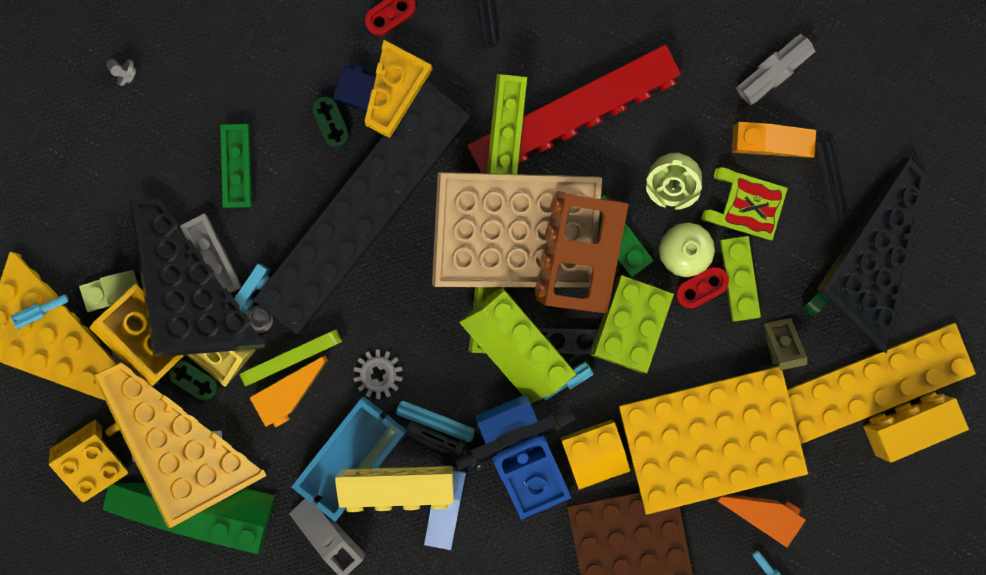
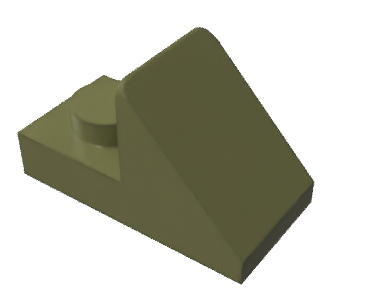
(784, 344)

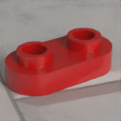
(393, 17)
(702, 289)

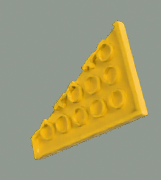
(53, 345)
(175, 453)

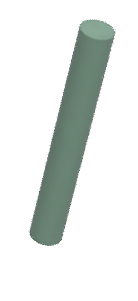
(379, 447)

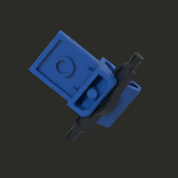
(521, 454)

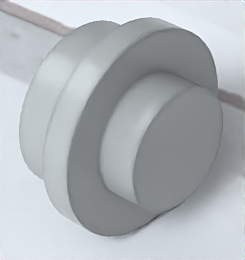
(260, 319)

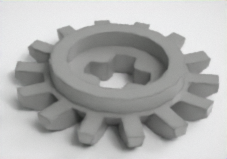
(374, 384)

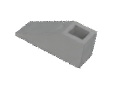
(327, 538)

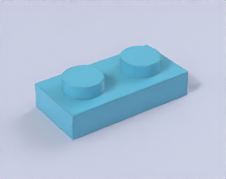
(255, 282)

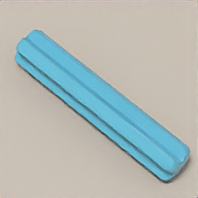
(435, 421)

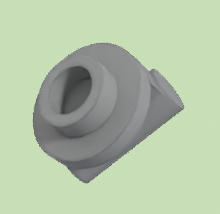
(125, 73)

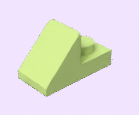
(107, 290)

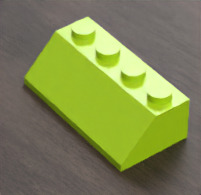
(517, 346)

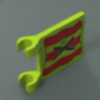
(751, 205)

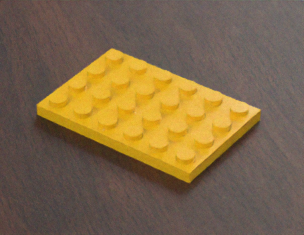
(713, 440)

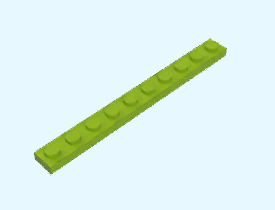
(503, 147)

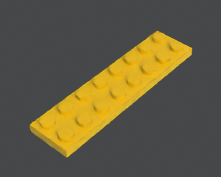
(879, 382)

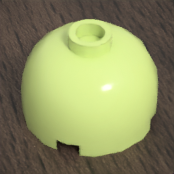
(674, 181)
(686, 249)

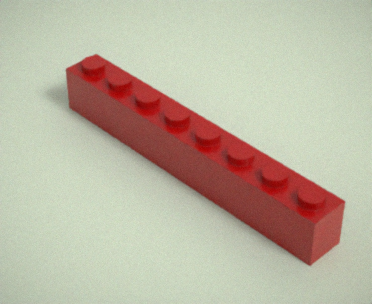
(588, 105)

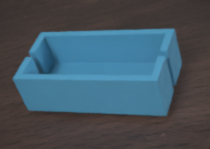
(345, 451)

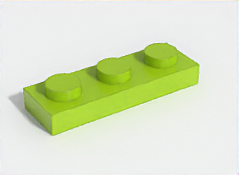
(742, 284)

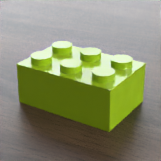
(632, 324)

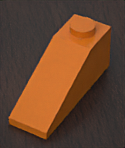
(768, 515)

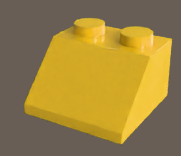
(595, 454)

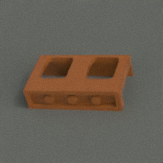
(600, 255)

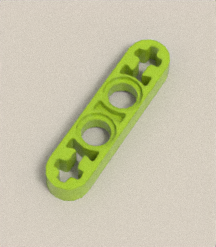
(290, 357)

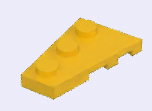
(395, 87)

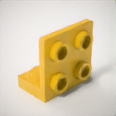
(86, 462)

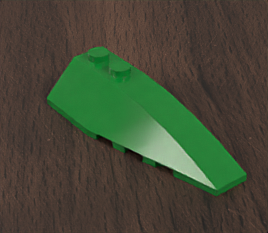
(232, 522)

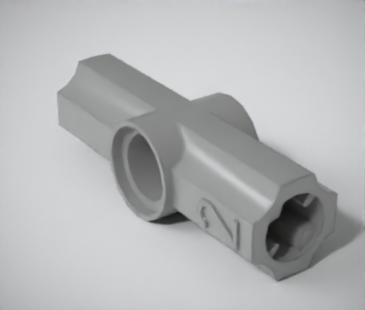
(775, 69)

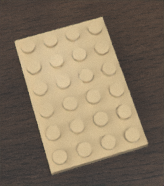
(496, 226)

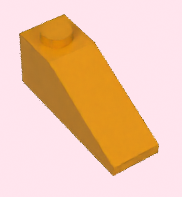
(773, 140)
(283, 397)

